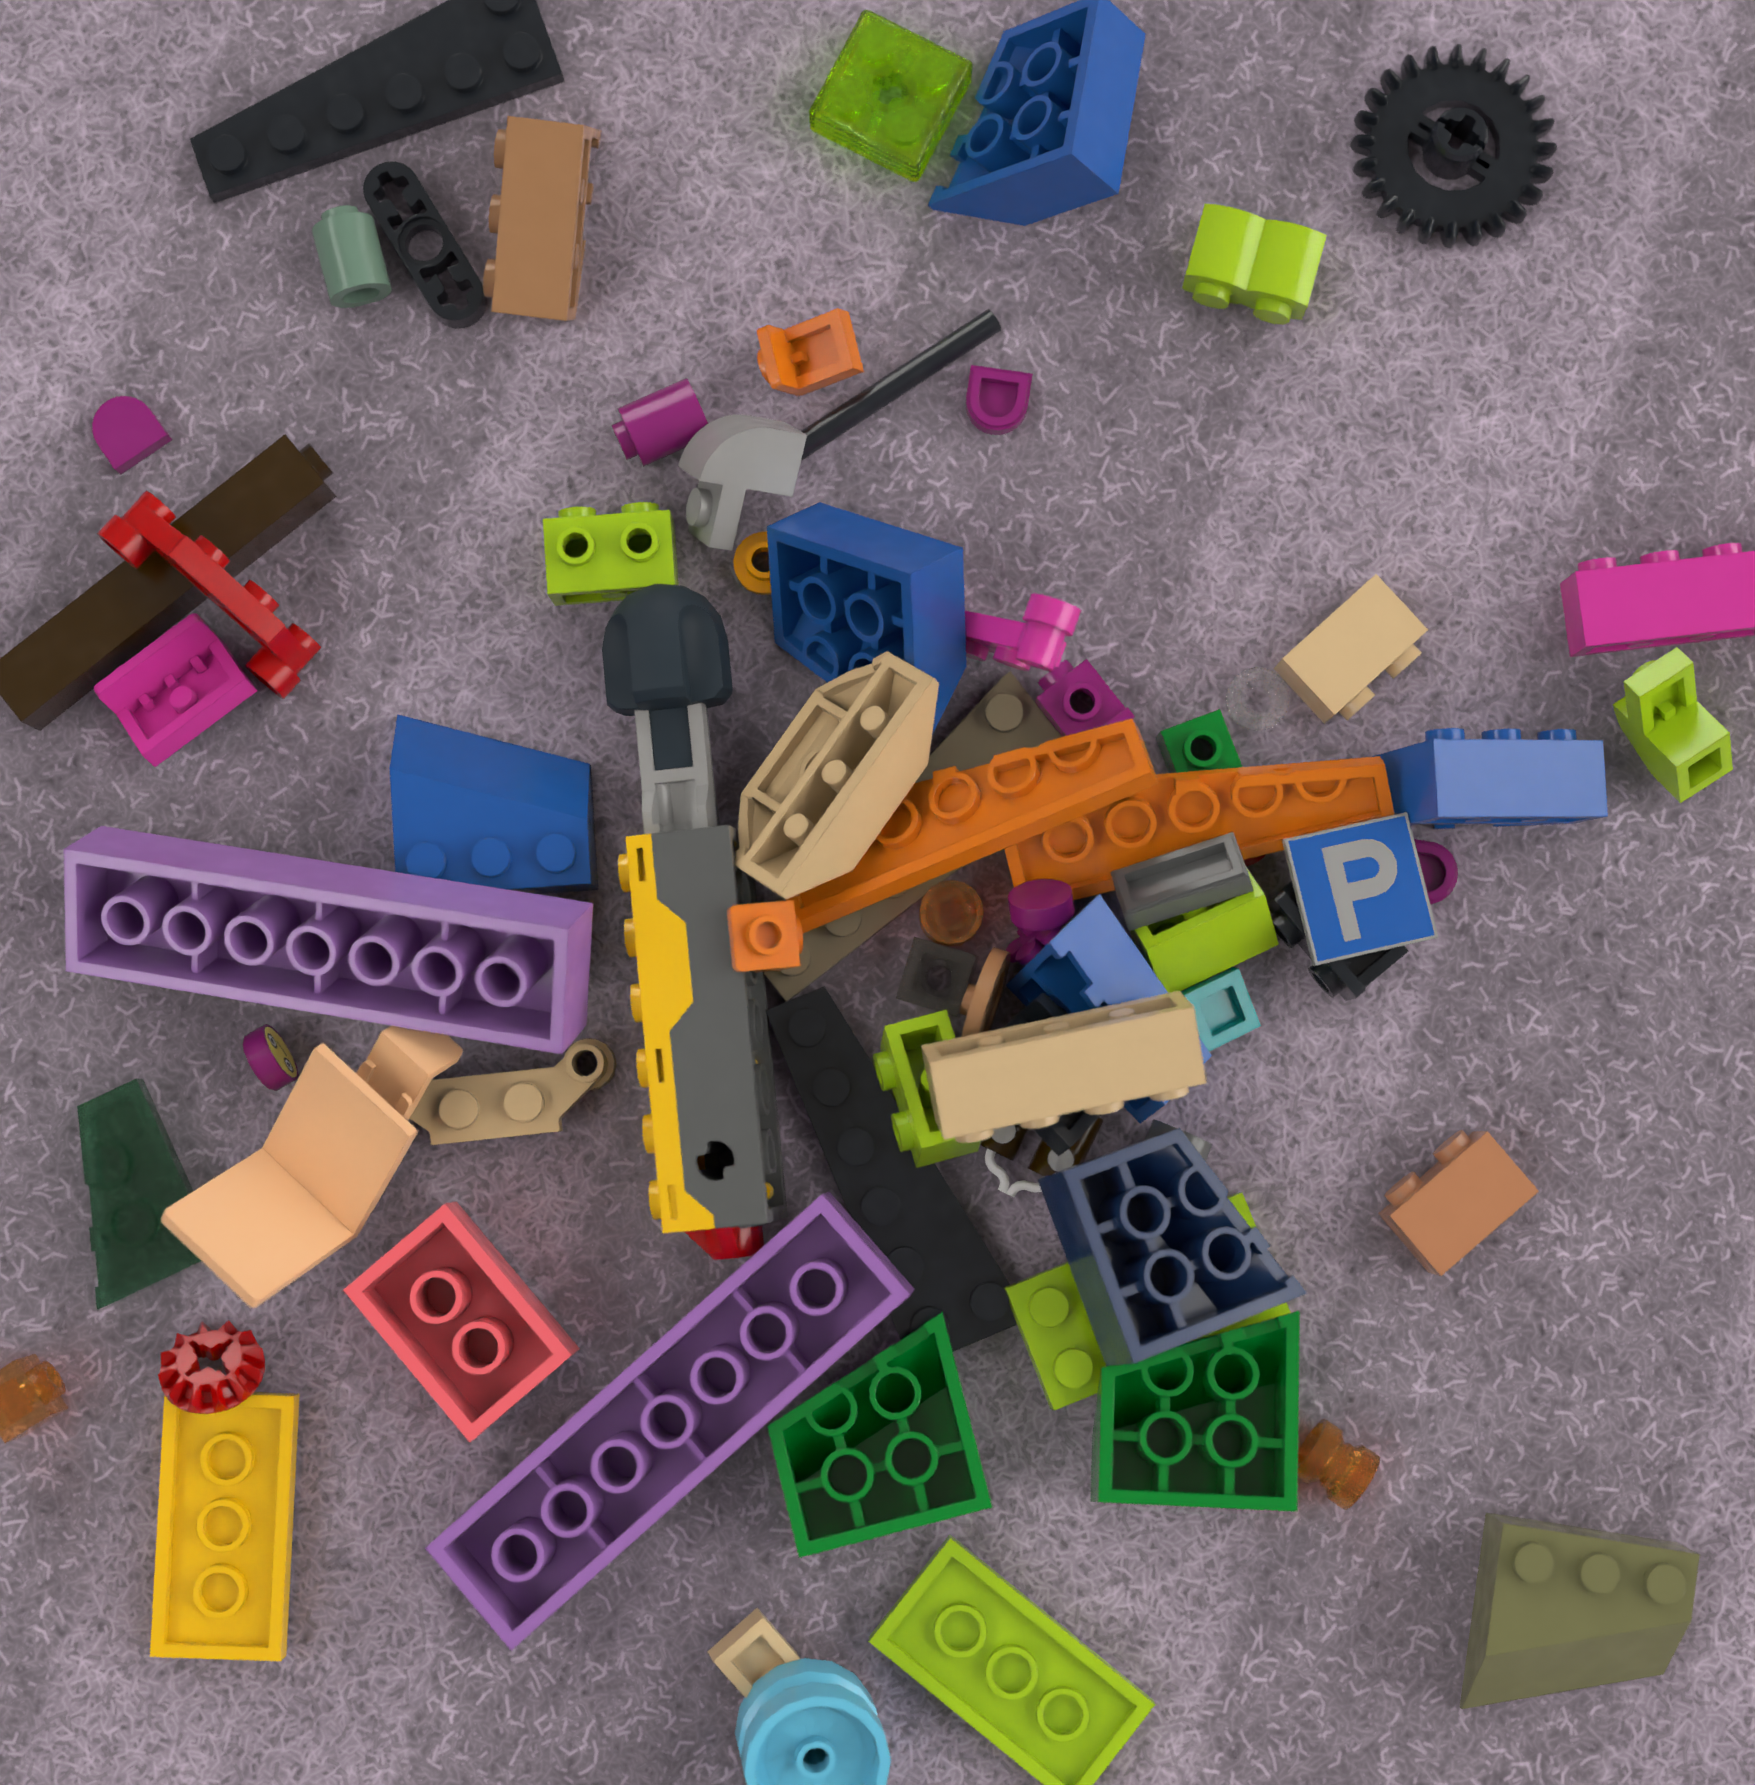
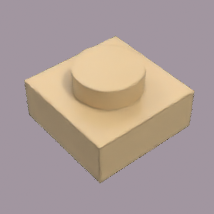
(751, 1651)

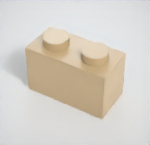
(1351, 649)

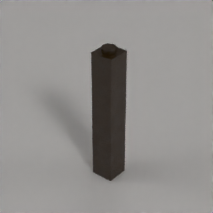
(139, 605)

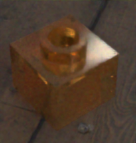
(28, 1396)

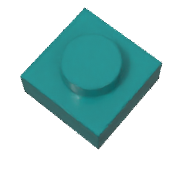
(1222, 1008)

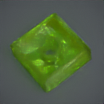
(909, 128)

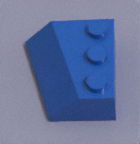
(1050, 117)
(867, 588)

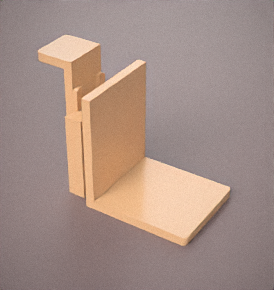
(317, 1168)

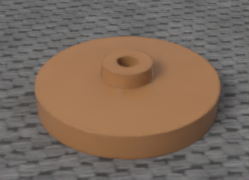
(983, 999)

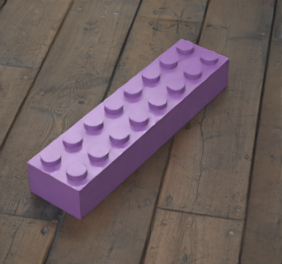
(328, 938)
(669, 1419)

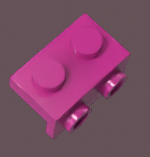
(175, 688)

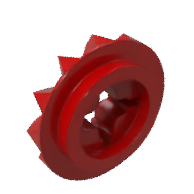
(207, 1389)

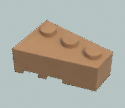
(539, 217)

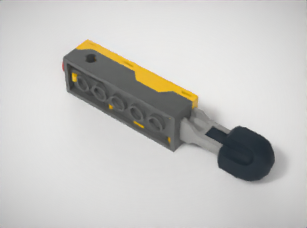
(700, 1018)

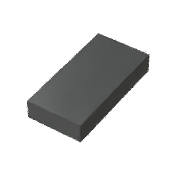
(1181, 881)

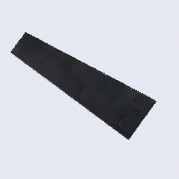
(398, 85)
(897, 1205)

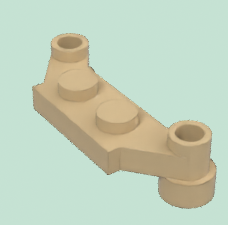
(511, 1101)

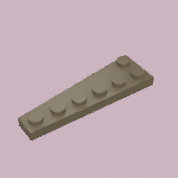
(997, 724)

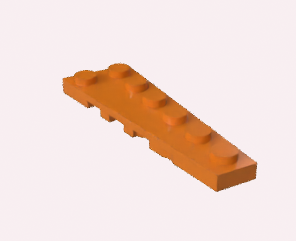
(1195, 806)
(985, 810)

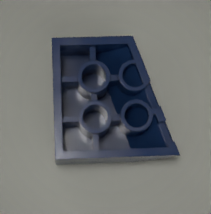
(1159, 1248)

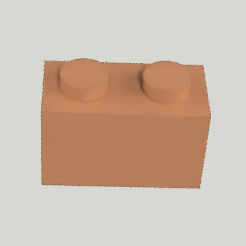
(1456, 1200)

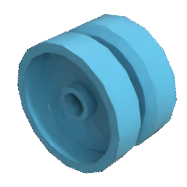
(811, 1728)

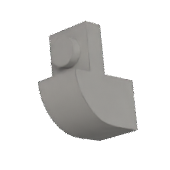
(732, 457)

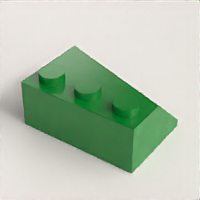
(1203, 1423)
(881, 1448)

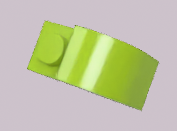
(1671, 729)

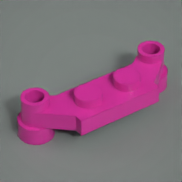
(1021, 644)

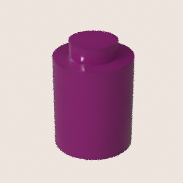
(659, 423)

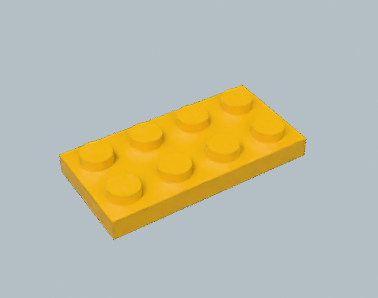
(225, 1531)

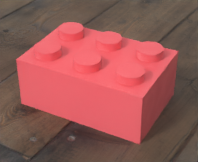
(461, 1319)

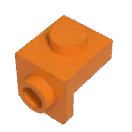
(809, 353)
(765, 936)

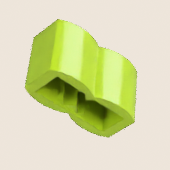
(1253, 263)

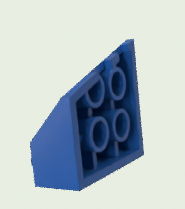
(490, 812)

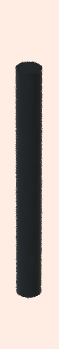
(900, 381)

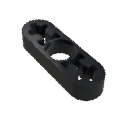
(418, 199)

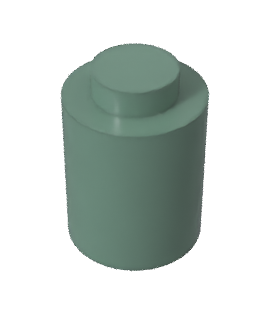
(351, 257)

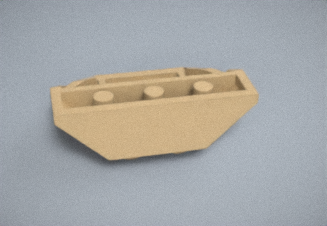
(836, 776)

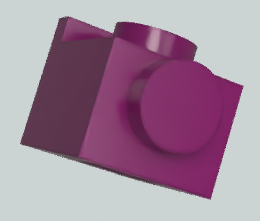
(1065, 682)

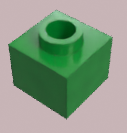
(1177, 740)

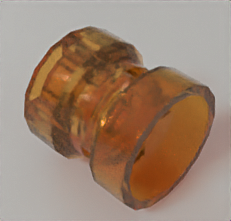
(947, 922)
(1338, 1466)

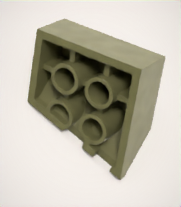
(1572, 1609)

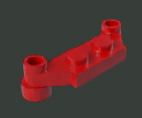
(148, 529)

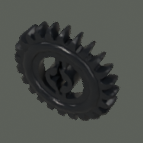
(1475, 102)

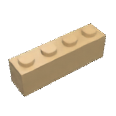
(1064, 1066)

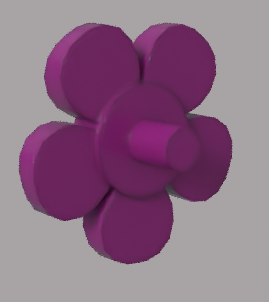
(1029, 944)

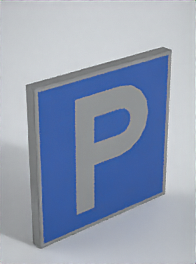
(1360, 888)

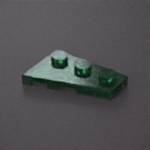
(131, 1183)

